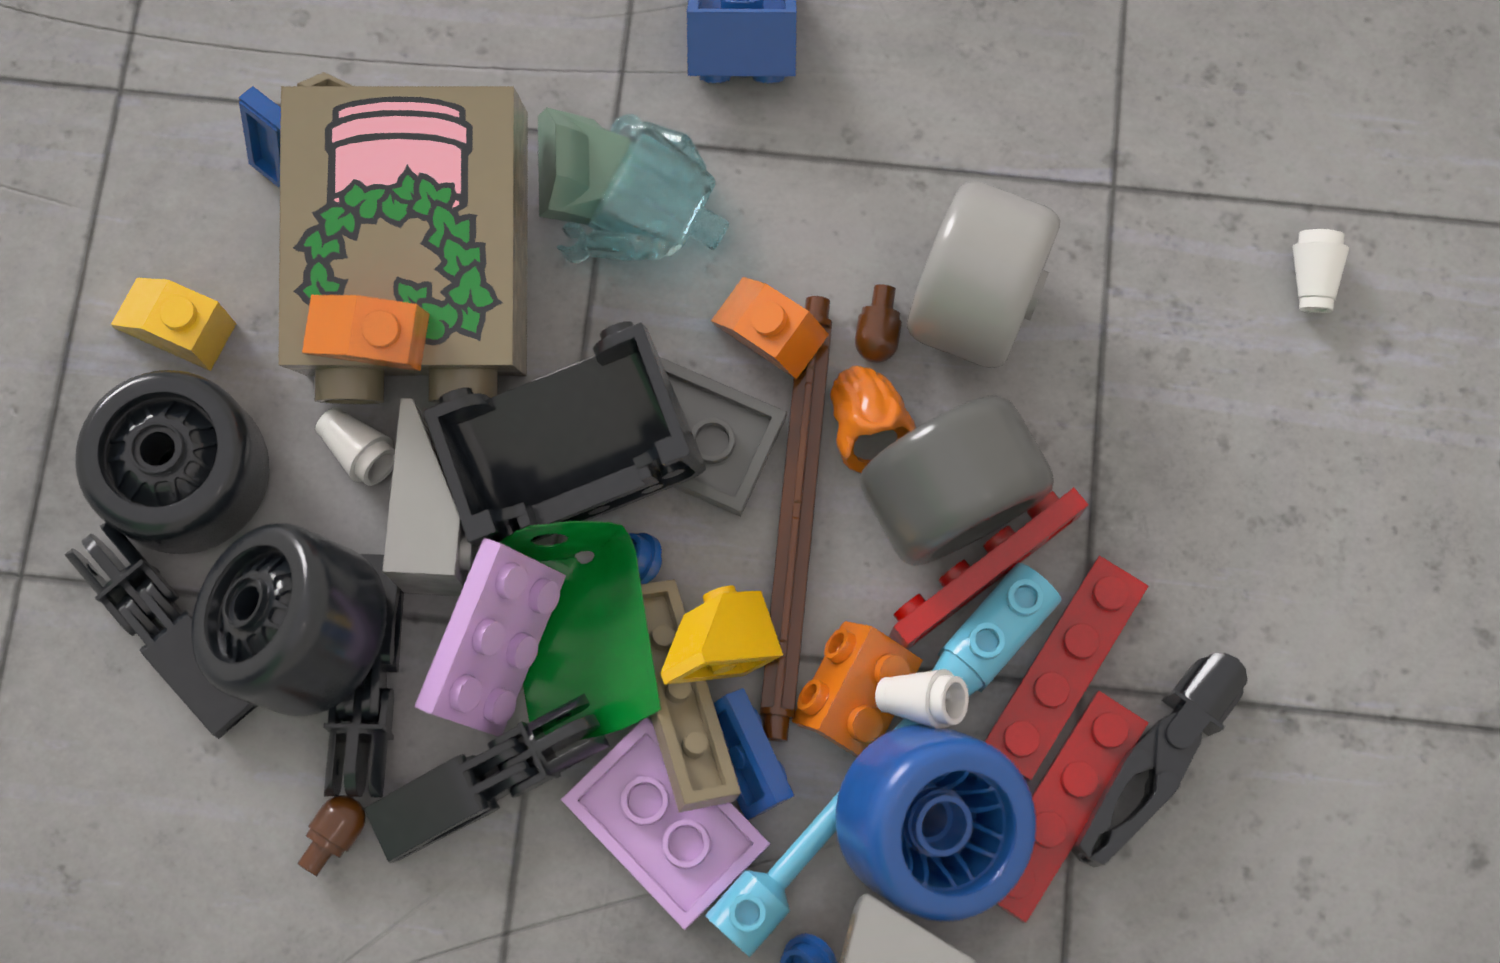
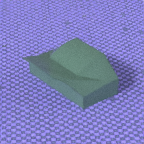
(575, 164)

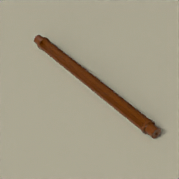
(795, 532)

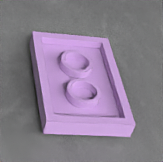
(491, 639)
(674, 855)

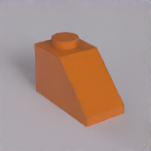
(771, 325)
(366, 330)

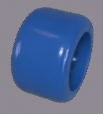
(973, 831)

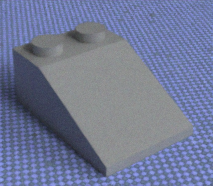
(424, 533)

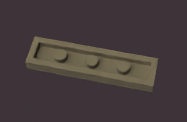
(687, 721)

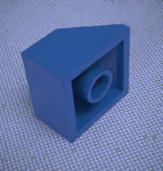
(741, 39)

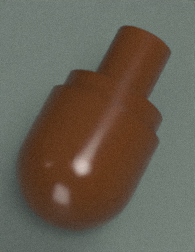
(878, 326)
(332, 831)

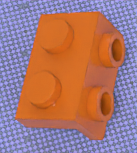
(842, 693)

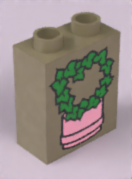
(407, 204)

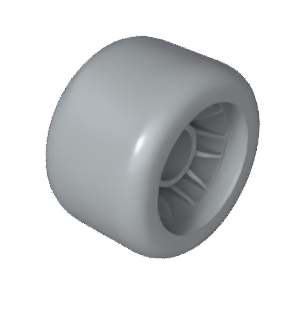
(983, 274)

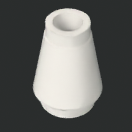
(1319, 268)
(357, 446)
(924, 697)

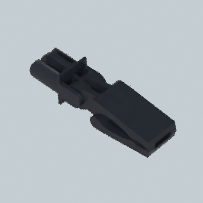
(135, 605)
(365, 705)
(1199, 705)
(460, 793)

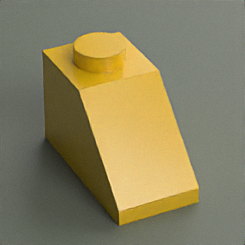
(175, 320)
(722, 638)

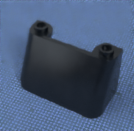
(565, 441)

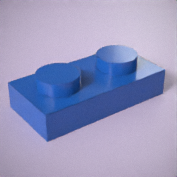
(756, 767)

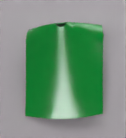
(596, 632)

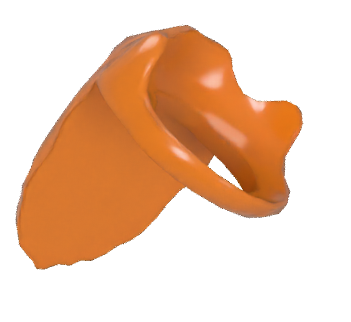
(866, 405)

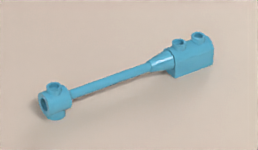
(976, 654)

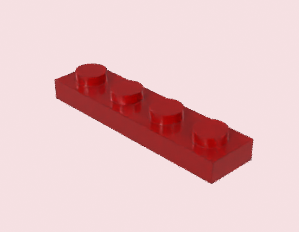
(1004, 550)
(1065, 665)
(1071, 793)

